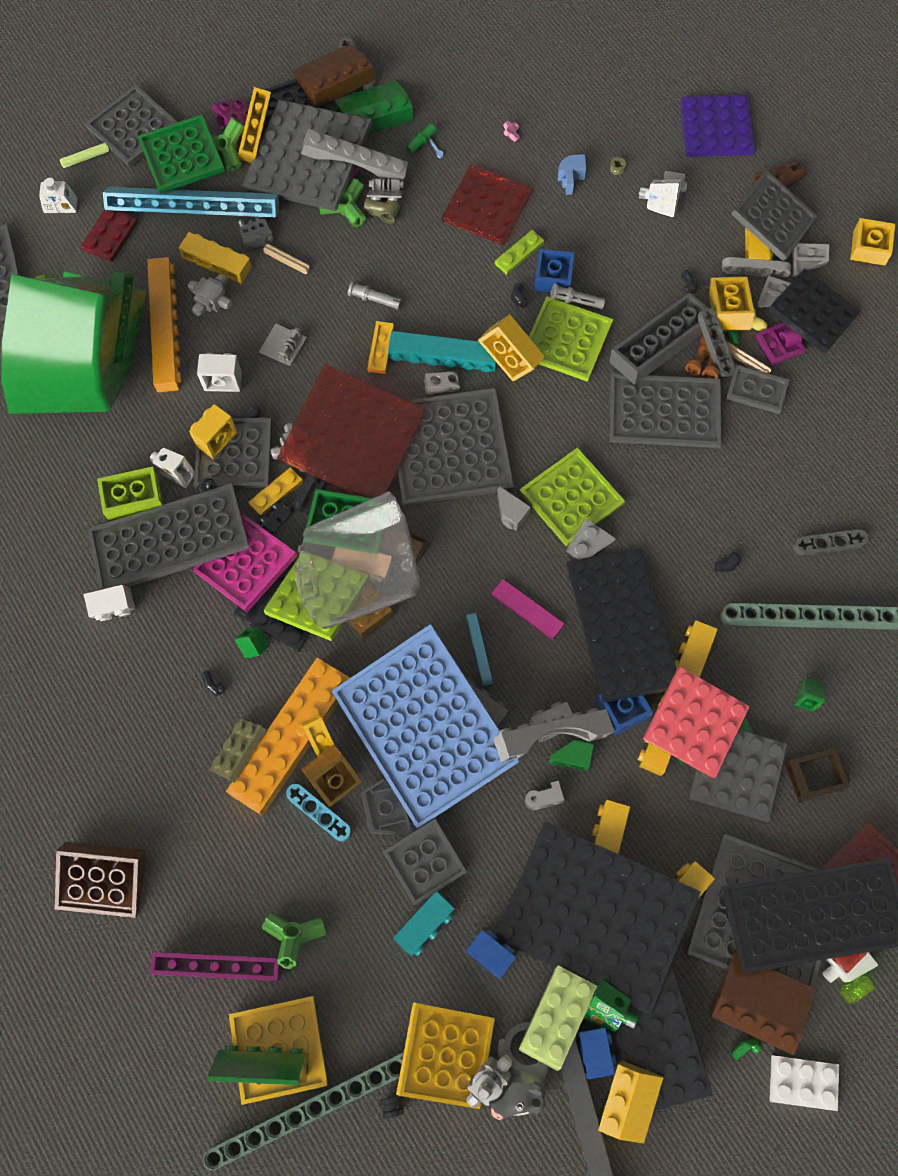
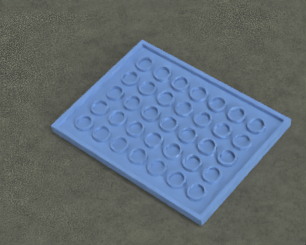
(423, 726)

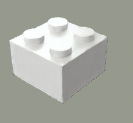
(219, 372)
(109, 602)

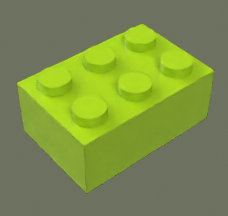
(129, 493)

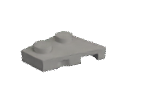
(809, 257)
(772, 290)
(588, 541)

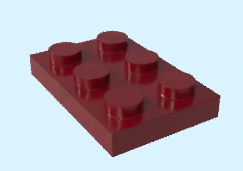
(109, 234)

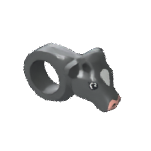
(526, 1086)

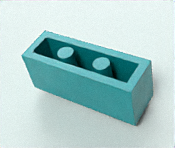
(424, 924)

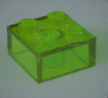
(856, 989)

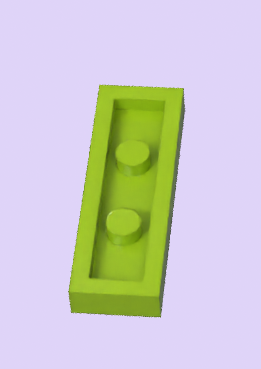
(519, 252)

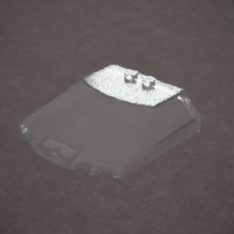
(356, 563)

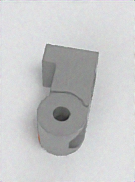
(441, 383)
(537, 800)

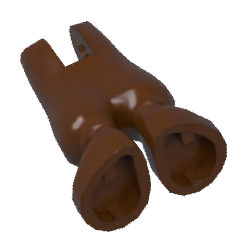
(786, 173)

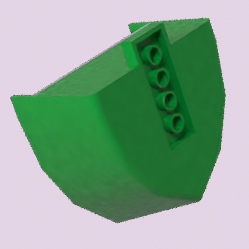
(69, 341)

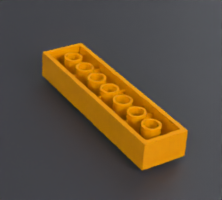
(286, 738)

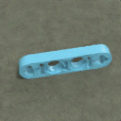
(479, 649)
(318, 812)

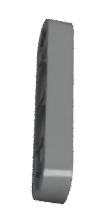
(755, 267)

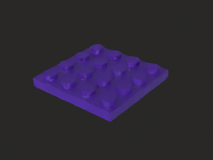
(717, 125)

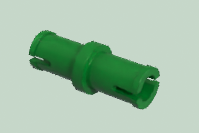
(421, 138)

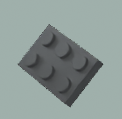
(757, 389)

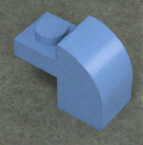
(571, 169)

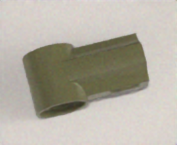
(385, 210)

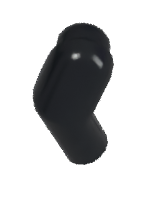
(691, 281)
(208, 681)

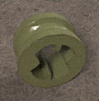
(617, 161)

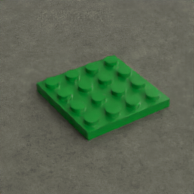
(181, 154)

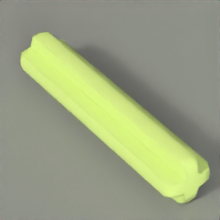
(84, 155)

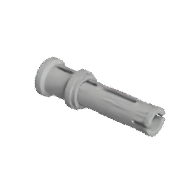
(367, 293)
(568, 295)

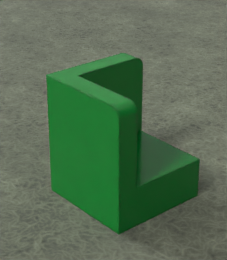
(252, 642)

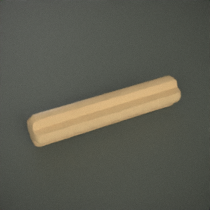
(286, 258)
(747, 360)

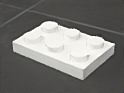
(804, 1083)

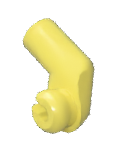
(759, 324)

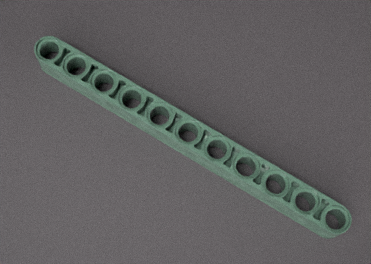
(816, 611)
(267, 1135)

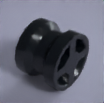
(391, 1106)

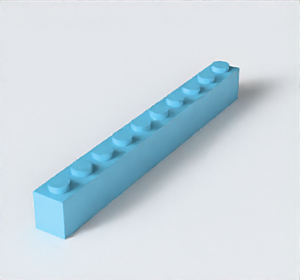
(191, 202)

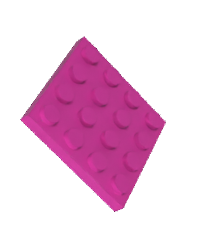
(251, 572)

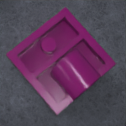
(230, 109)
(780, 343)

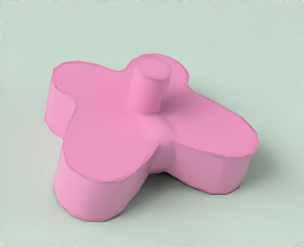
(510, 130)

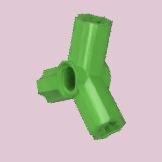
(229, 138)
(347, 204)
(292, 936)

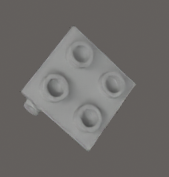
(392, 194)
(283, 344)

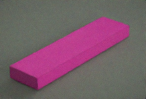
(527, 609)

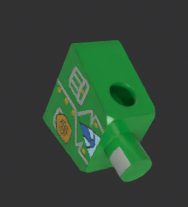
(610, 1008)

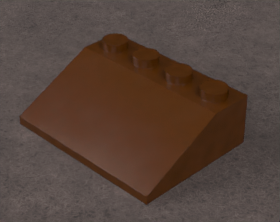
(334, 75)
(99, 879)
(764, 1005)

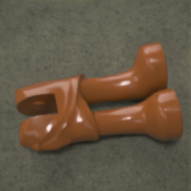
(694, 367)

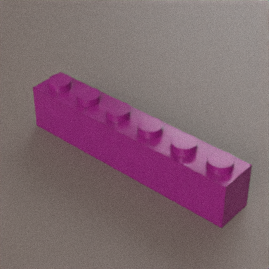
(215, 966)

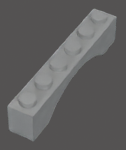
(327, 147)
(588, 726)

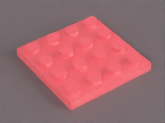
(696, 722)

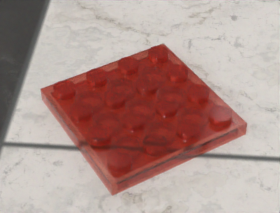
(486, 205)

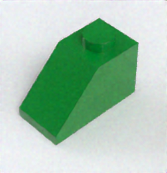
(810, 695)
(574, 755)

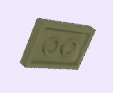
(237, 750)

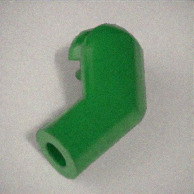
(734, 336)
(744, 1046)

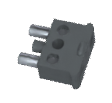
(255, 233)

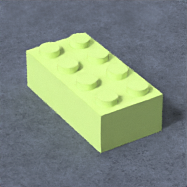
(557, 1018)

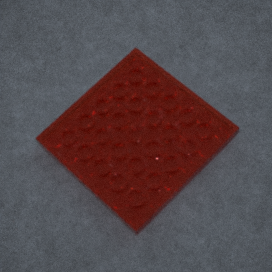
(351, 433)

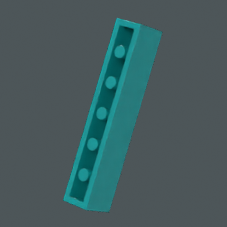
(440, 351)

